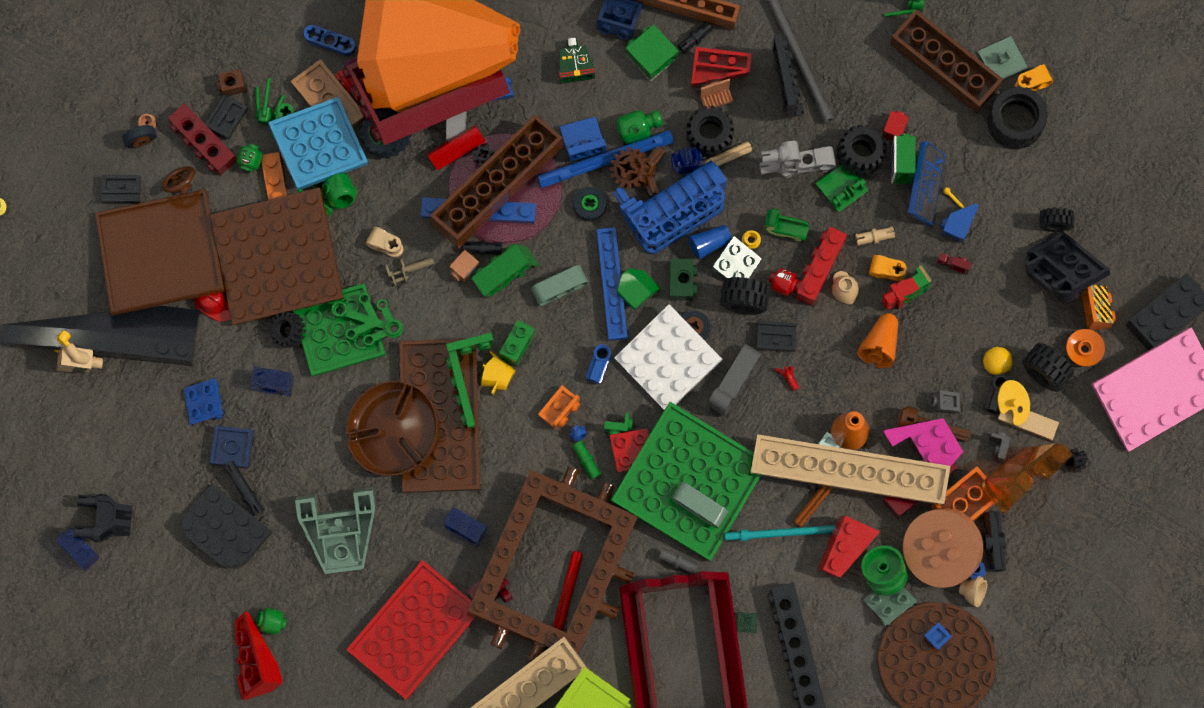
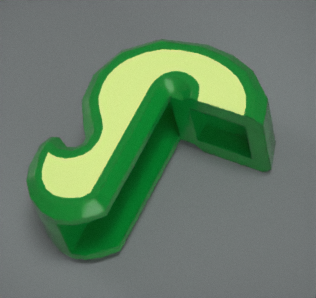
(785, 226)

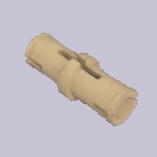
(875, 236)

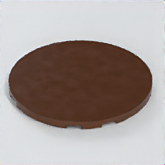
(928, 678)

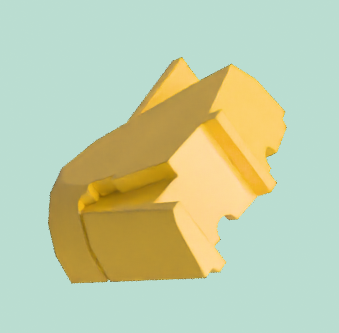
(497, 374)

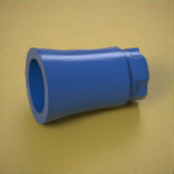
(709, 241)

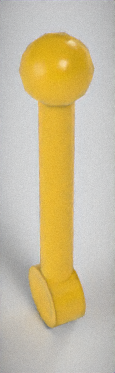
(946, 191)

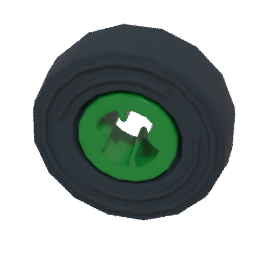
(591, 194)

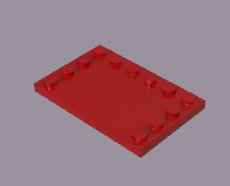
(413, 630)

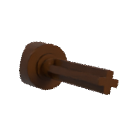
(912, 413)

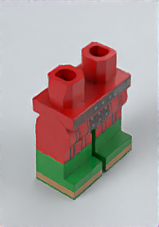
(907, 289)

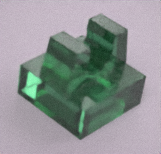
(747, 622)

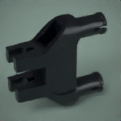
(110, 518)

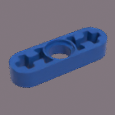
(333, 47)

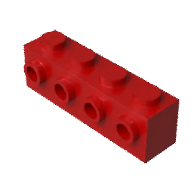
(819, 269)

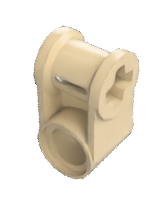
(382, 241)

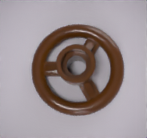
(181, 182)

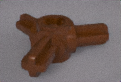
(654, 157)

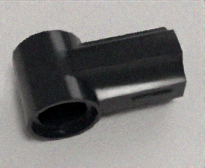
(991, 402)

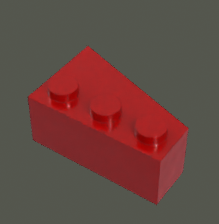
(719, 65)
(845, 545)

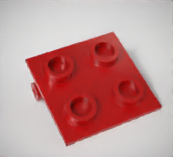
(626, 447)

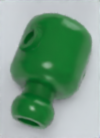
(636, 126)
(339, 191)

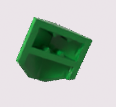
(636, 287)

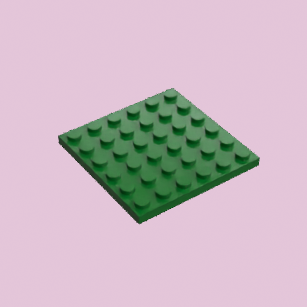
(695, 454)

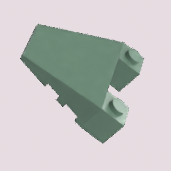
(338, 536)

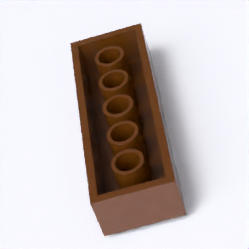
(946, 61)

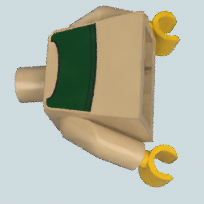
(75, 359)

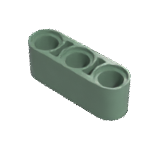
(559, 285)
(699, 504)

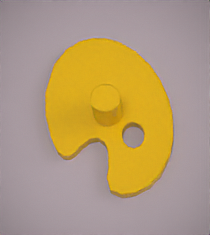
(1010, 397)

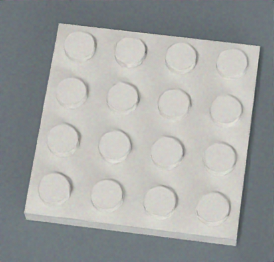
(668, 358)

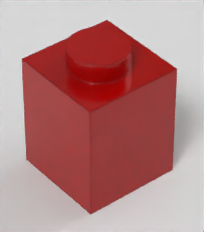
(895, 125)

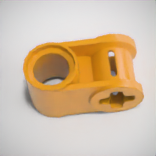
(1036, 78)
(885, 268)

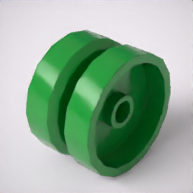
(884, 570)

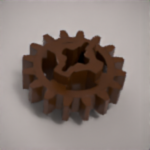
(626, 177)

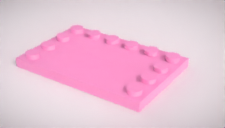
(1154, 389)

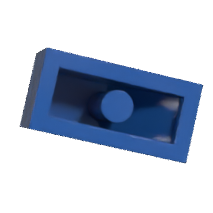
(959, 223)

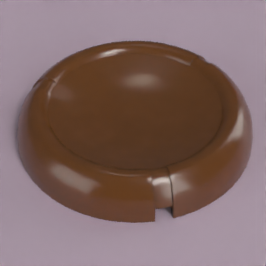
(392, 428)

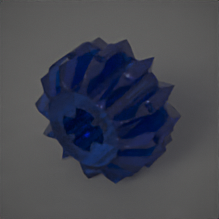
(686, 160)

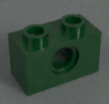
(678, 290)

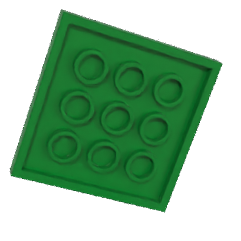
(325, 336)

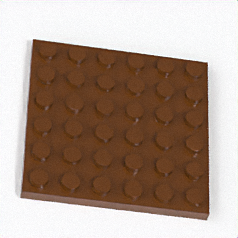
(277, 256)

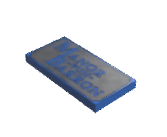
(926, 183)

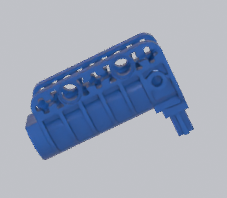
(675, 207)

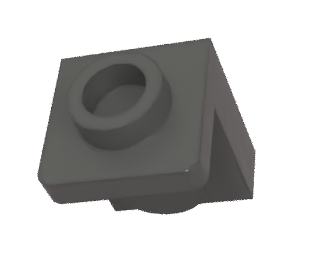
(944, 401)
(1000, 449)

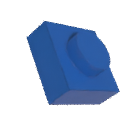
(937, 636)

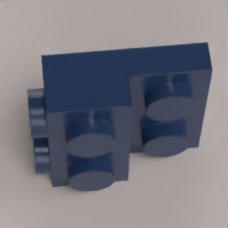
(619, 17)

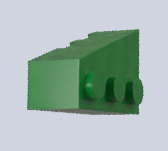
(504, 269)

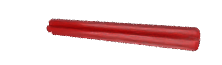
(567, 590)

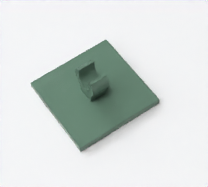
(1003, 58)

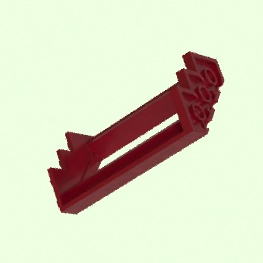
(428, 112)
(724, 631)

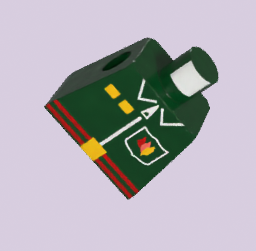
(575, 63)

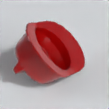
(214, 306)

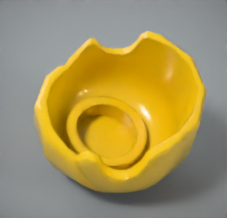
(997, 361)

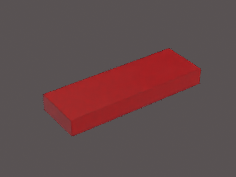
(456, 147)

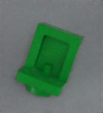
(616, 428)

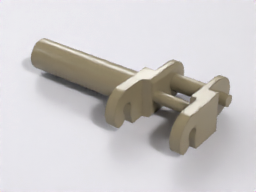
(407, 269)

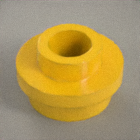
(751, 234)

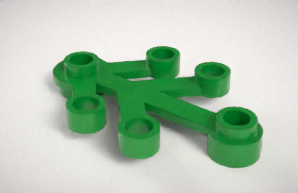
(370, 321)

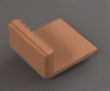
(716, 94)

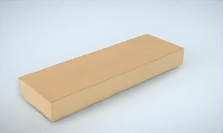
(1034, 424)

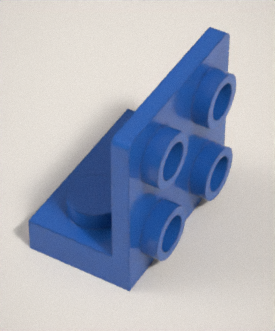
(583, 139)

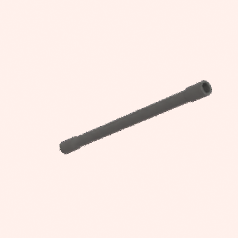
(822, 107)

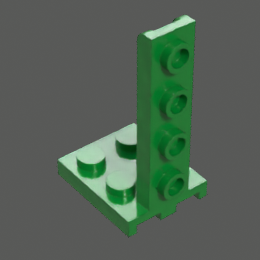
(465, 347)

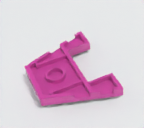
(931, 439)

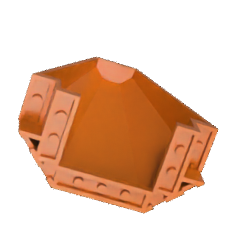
(430, 48)

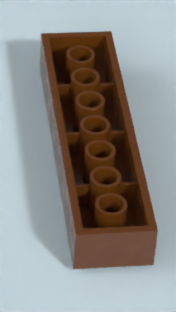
(496, 181)

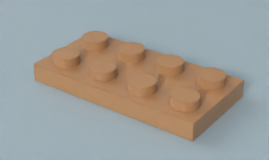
(320, 85)

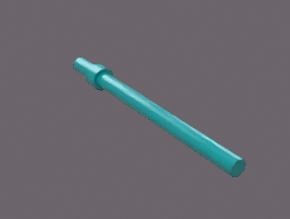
(745, 535)

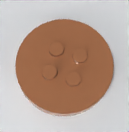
(943, 547)

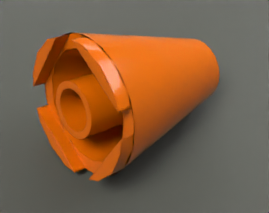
(880, 342)
(850, 430)

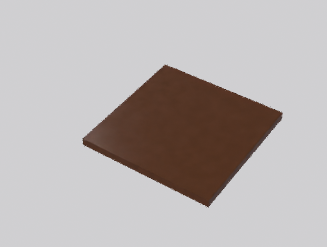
(159, 252)

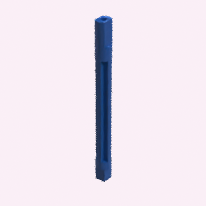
(602, 160)

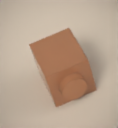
(464, 267)

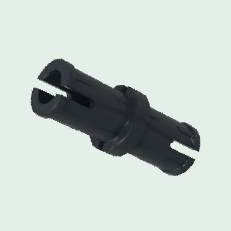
(694, 37)
(483, 247)

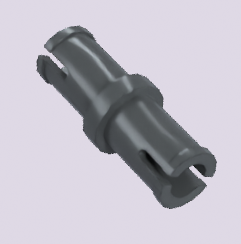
(678, 561)

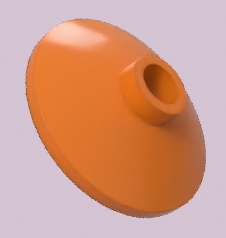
(1090, 340)

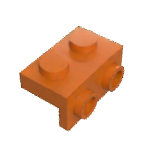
(559, 407)

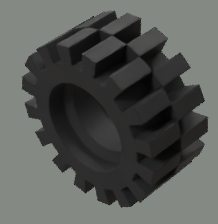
(1056, 219)
(278, 329)

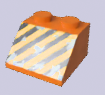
(1097, 307)

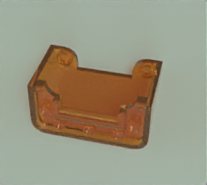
(1011, 479)

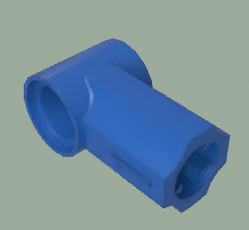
(597, 365)

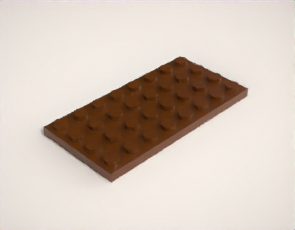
(455, 458)

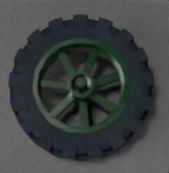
(378, 148)

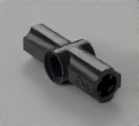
(994, 541)

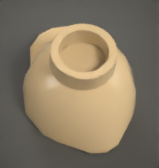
(844, 288)
(974, 590)

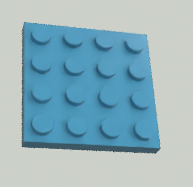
(317, 143)

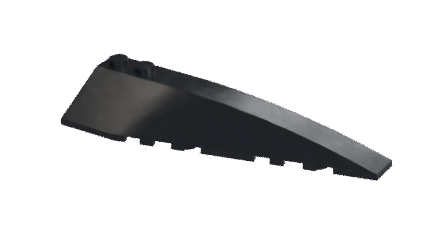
(146, 334)

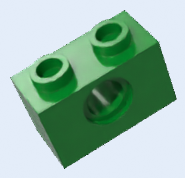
(517, 343)

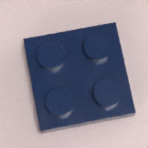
(231, 445)

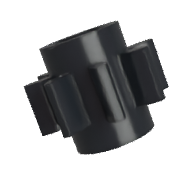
(482, 150)
(1077, 461)

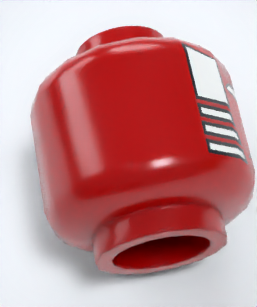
(783, 282)

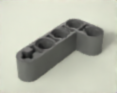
(733, 382)

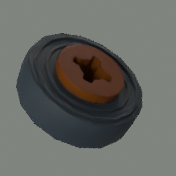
(139, 136)
(700, 321)

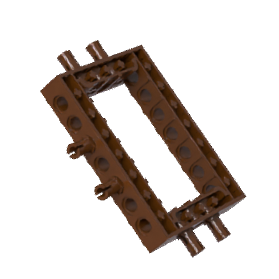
(607, 567)

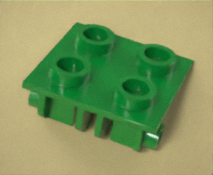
(842, 188)

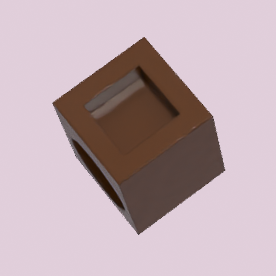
(237, 88)

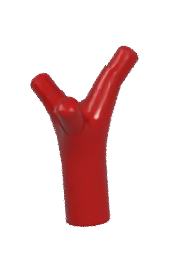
(788, 375)

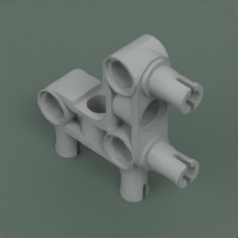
(788, 160)

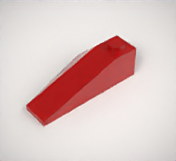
(257, 665)

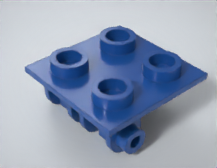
(203, 401)

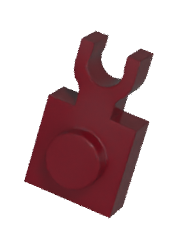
(958, 264)

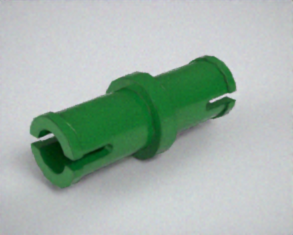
(586, 460)

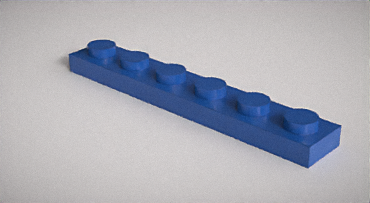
(509, 212)
(610, 279)

